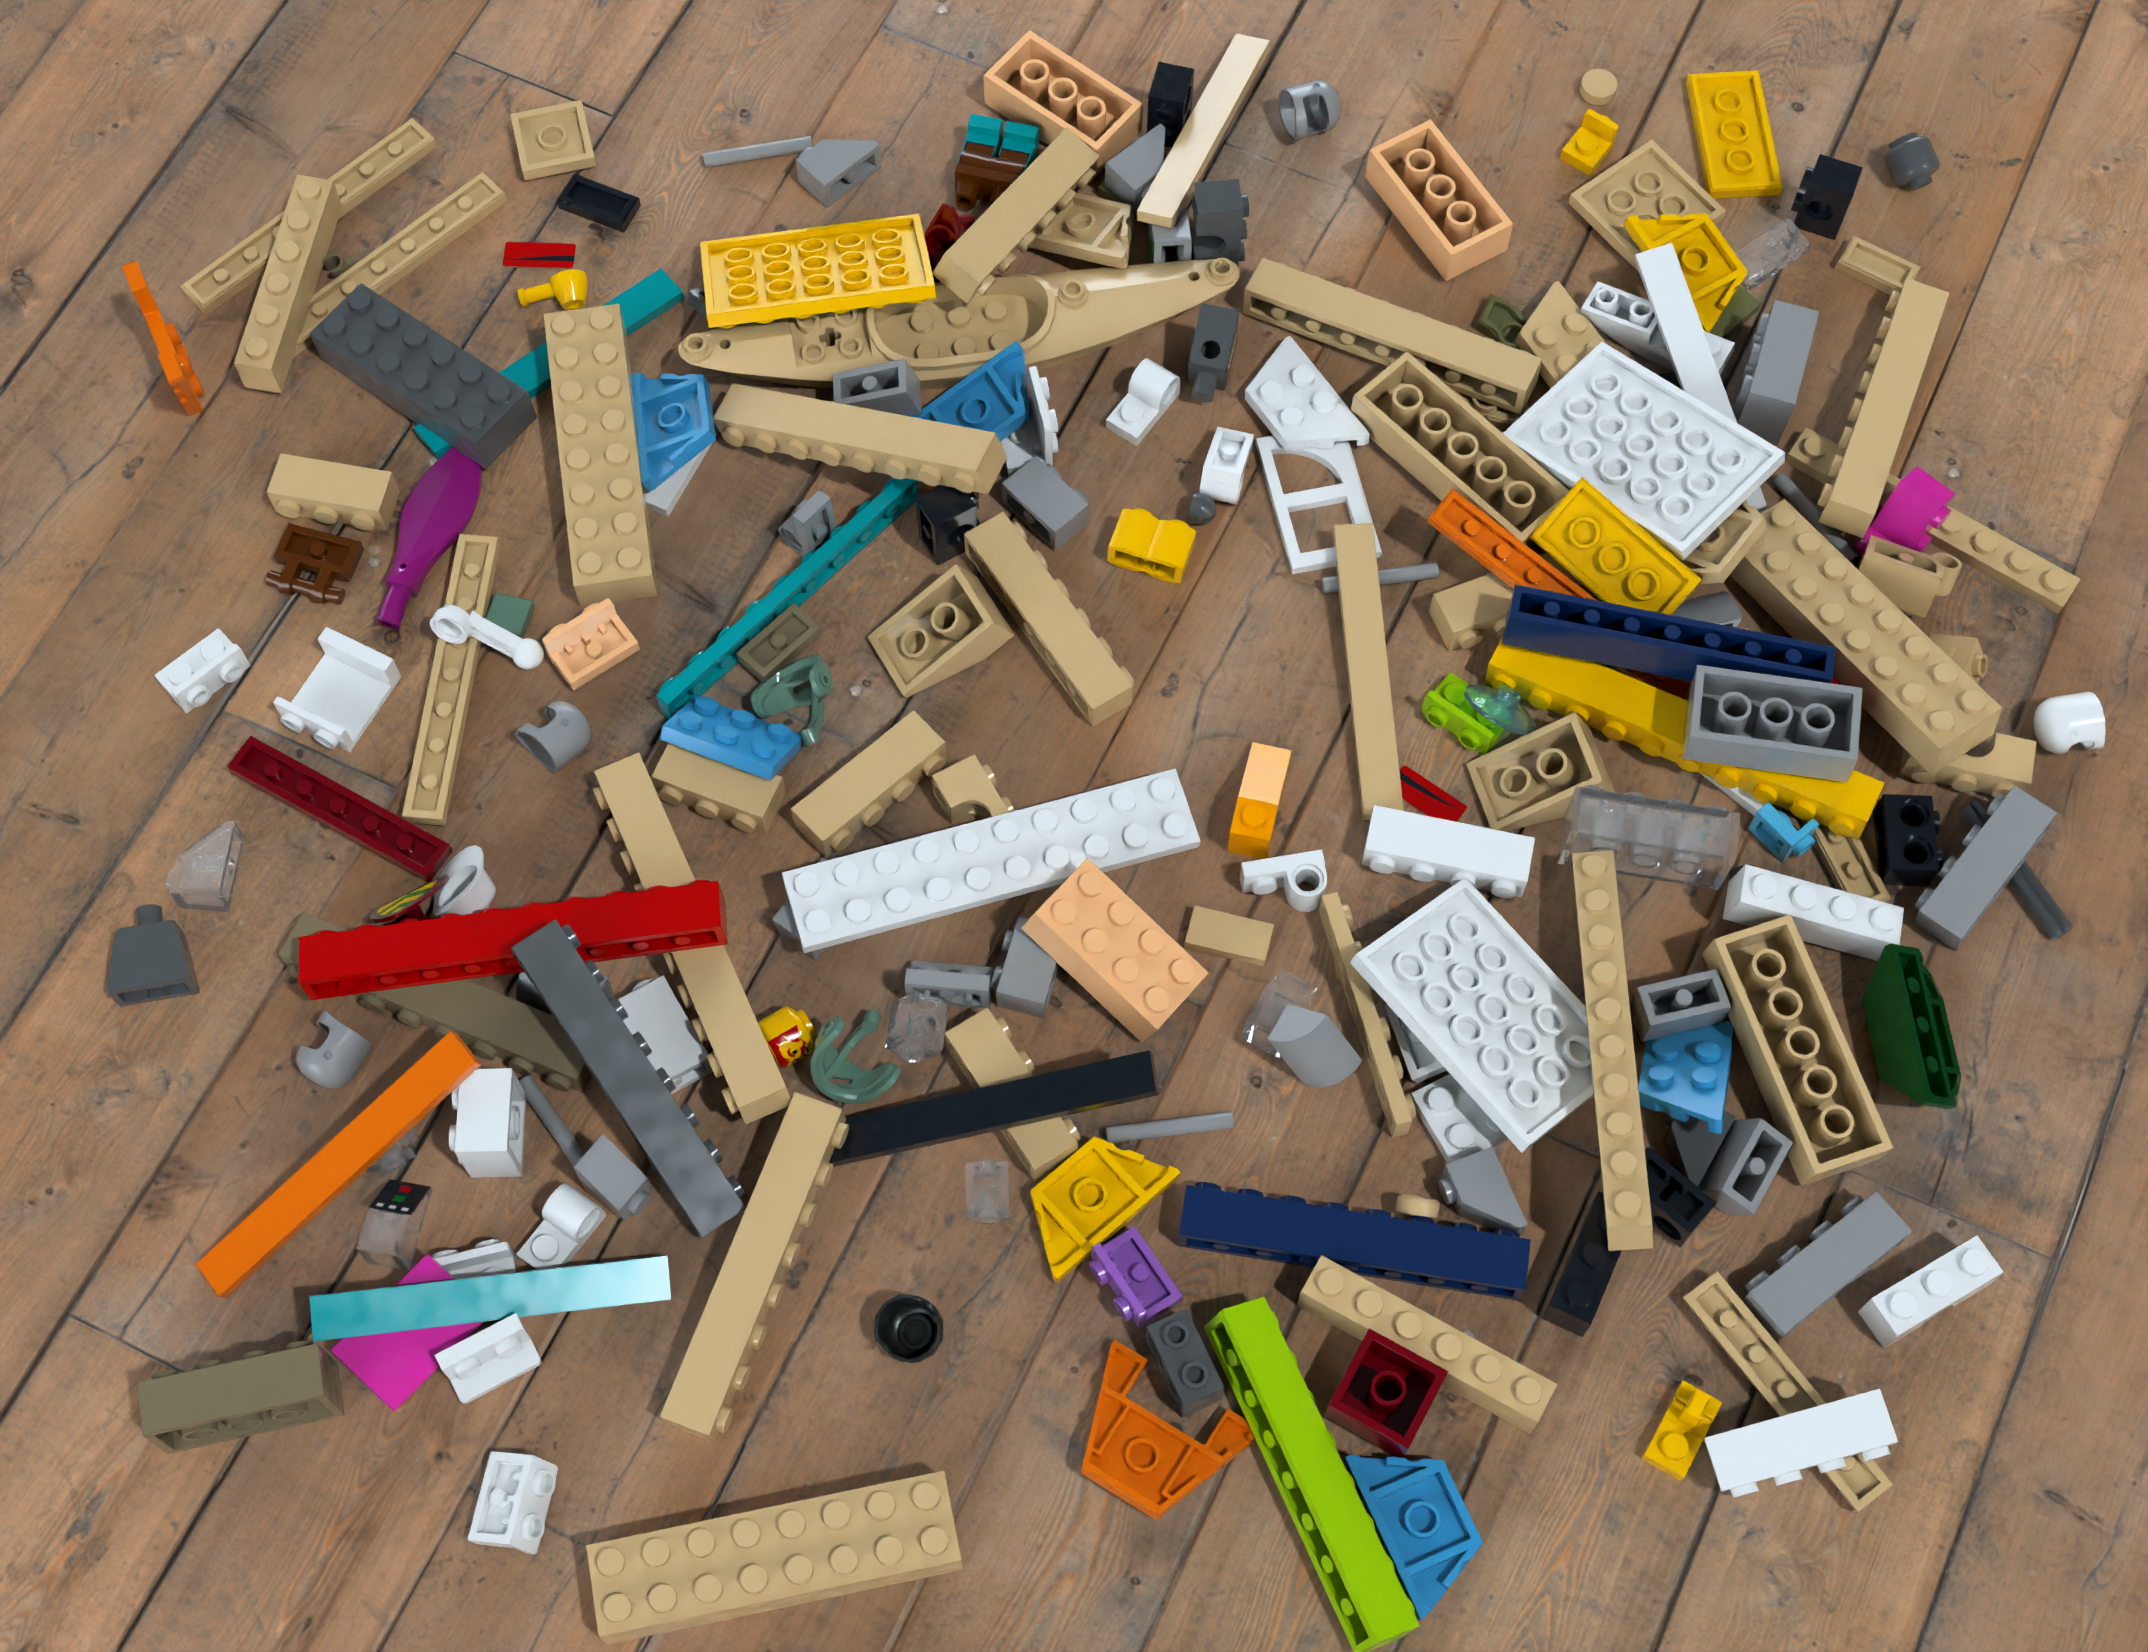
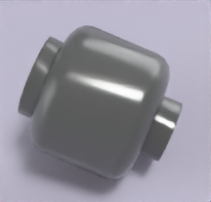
(1911, 161)

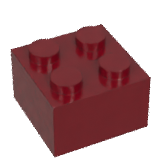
(1385, 1393)

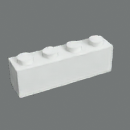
(1447, 851)
(1819, 912)
(1801, 1441)

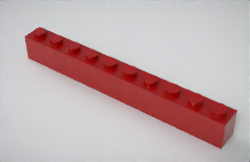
(481, 943)

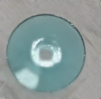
(1500, 707)

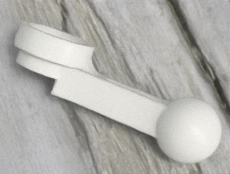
(456, 625)

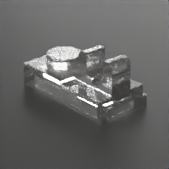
(1771, 252)

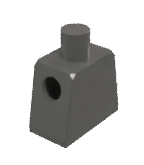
(1212, 351)
(151, 960)

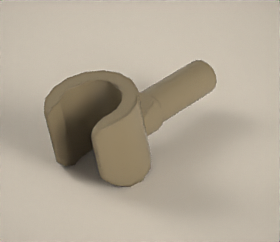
(338, 265)

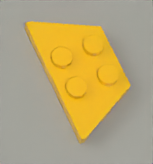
(1704, 256)
(1093, 1199)

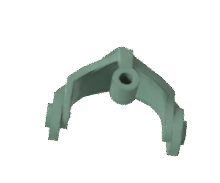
(778, 693)
(830, 1063)

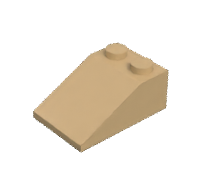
(940, 632)
(1537, 774)

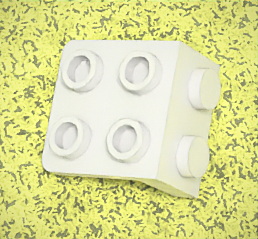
(1038, 434)

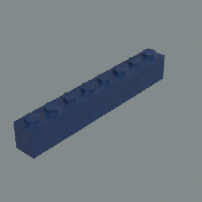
(1653, 640)
(1361, 1242)

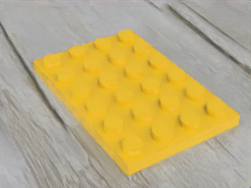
(816, 271)

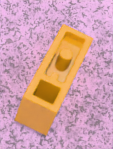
(1258, 801)

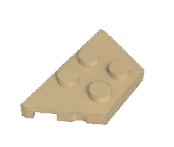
(1090, 231)
(1558, 334)
(1726, 545)

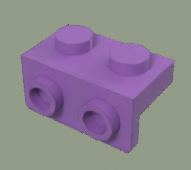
(1135, 1277)

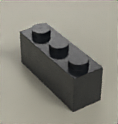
(1584, 1274)

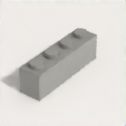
(1984, 867)
(1826, 1265)

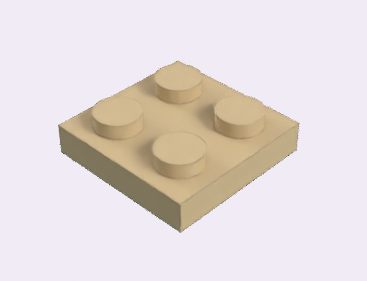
(553, 140)

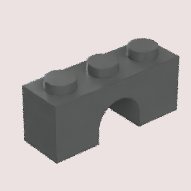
(1219, 220)

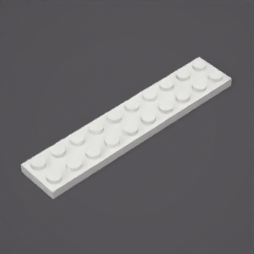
(988, 860)

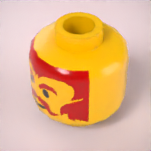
(788, 1035)

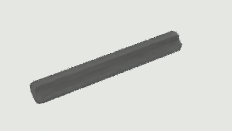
(2026, 883)

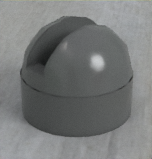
(1201, 509)

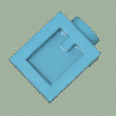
(1779, 835)

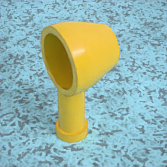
(567, 286)

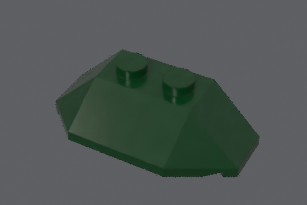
(1911, 1029)

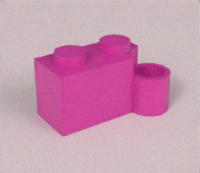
(1911, 512)

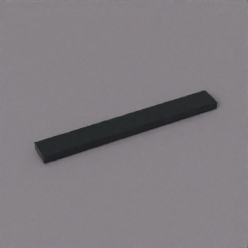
(998, 1107)

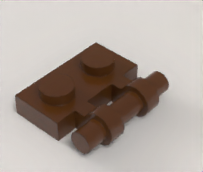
(318, 553)

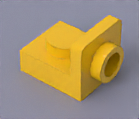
(1590, 142)

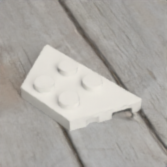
(1300, 403)

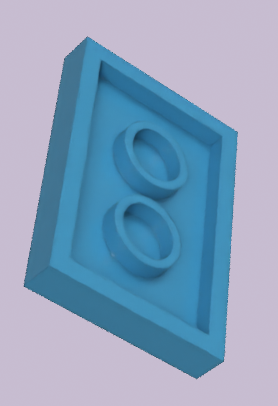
(732, 737)

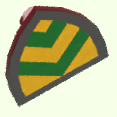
(408, 903)

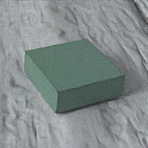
(511, 613)

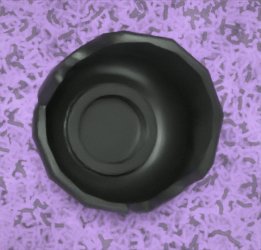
(909, 1328)

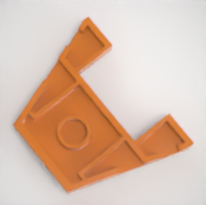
(171, 354)
(1146, 1456)

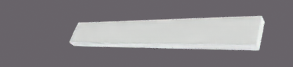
(1685, 335)

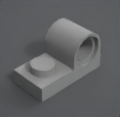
(809, 524)

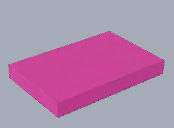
(402, 1360)

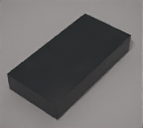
(599, 203)

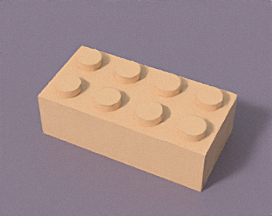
(1053, 91)
(1438, 200)
(1115, 950)

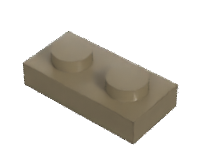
(779, 642)

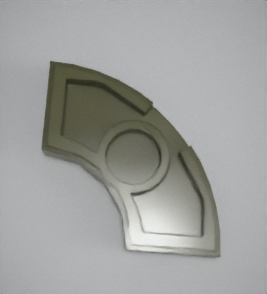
(1501, 321)

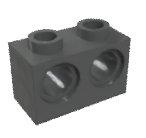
(1184, 1362)

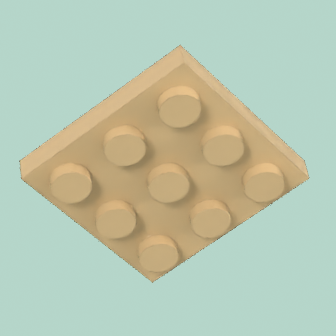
(1640, 185)

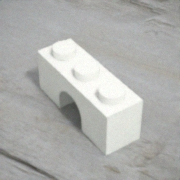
(1930, 1291)

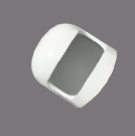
(2070, 720)

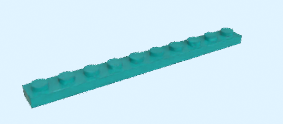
(814, 571)

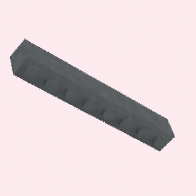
(628, 1078)

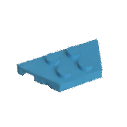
(989, 398)
(671, 423)
(1689, 1074)
(1418, 1523)

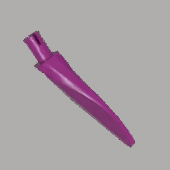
(428, 526)

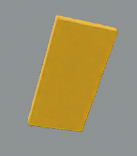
(1733, 134)
(1613, 553)

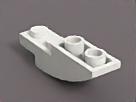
(1634, 326)

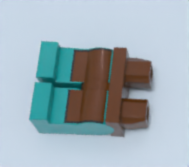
(989, 161)

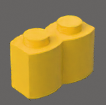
(1151, 545)

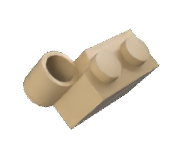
(1908, 575)

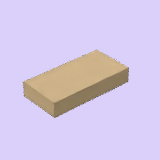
(1876, 266)
(1229, 935)

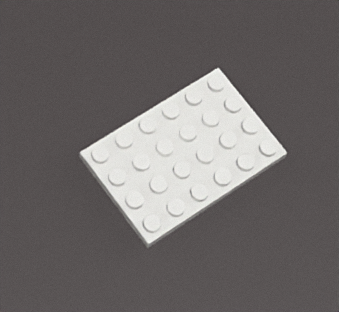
(1645, 448)
(1486, 1011)

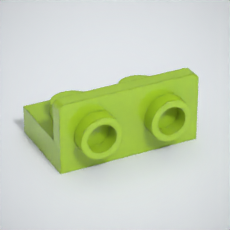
(1450, 710)

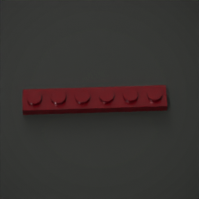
(340, 809)

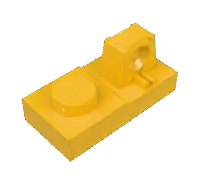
(1681, 1430)

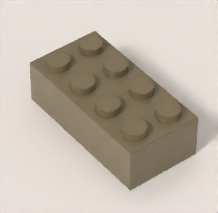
(240, 1397)

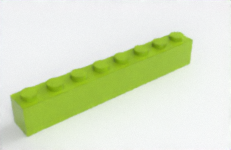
(1311, 1476)

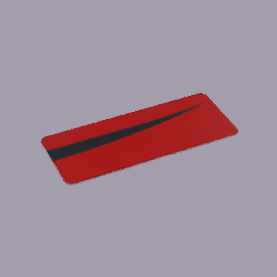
(539, 255)
(1429, 797)

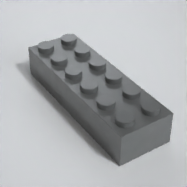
(423, 375)

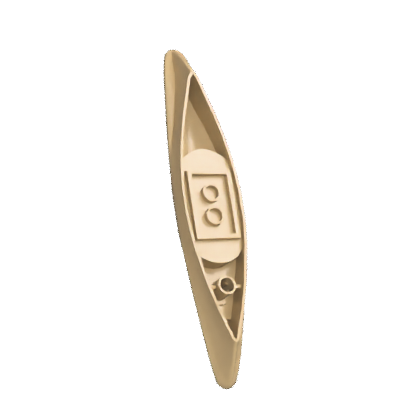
(946, 339)

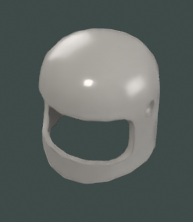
(1305, 102)
(558, 740)
(337, 1058)

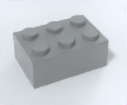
(1774, 369)

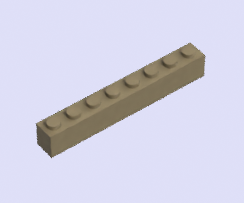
(479, 1015)

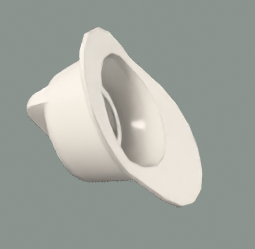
(468, 885)

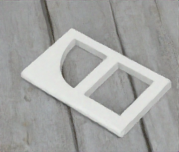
(1350, 490)

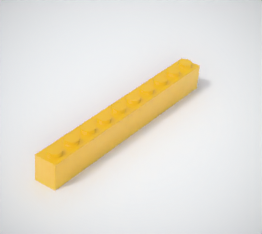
(1657, 724)

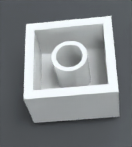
(489, 1123)

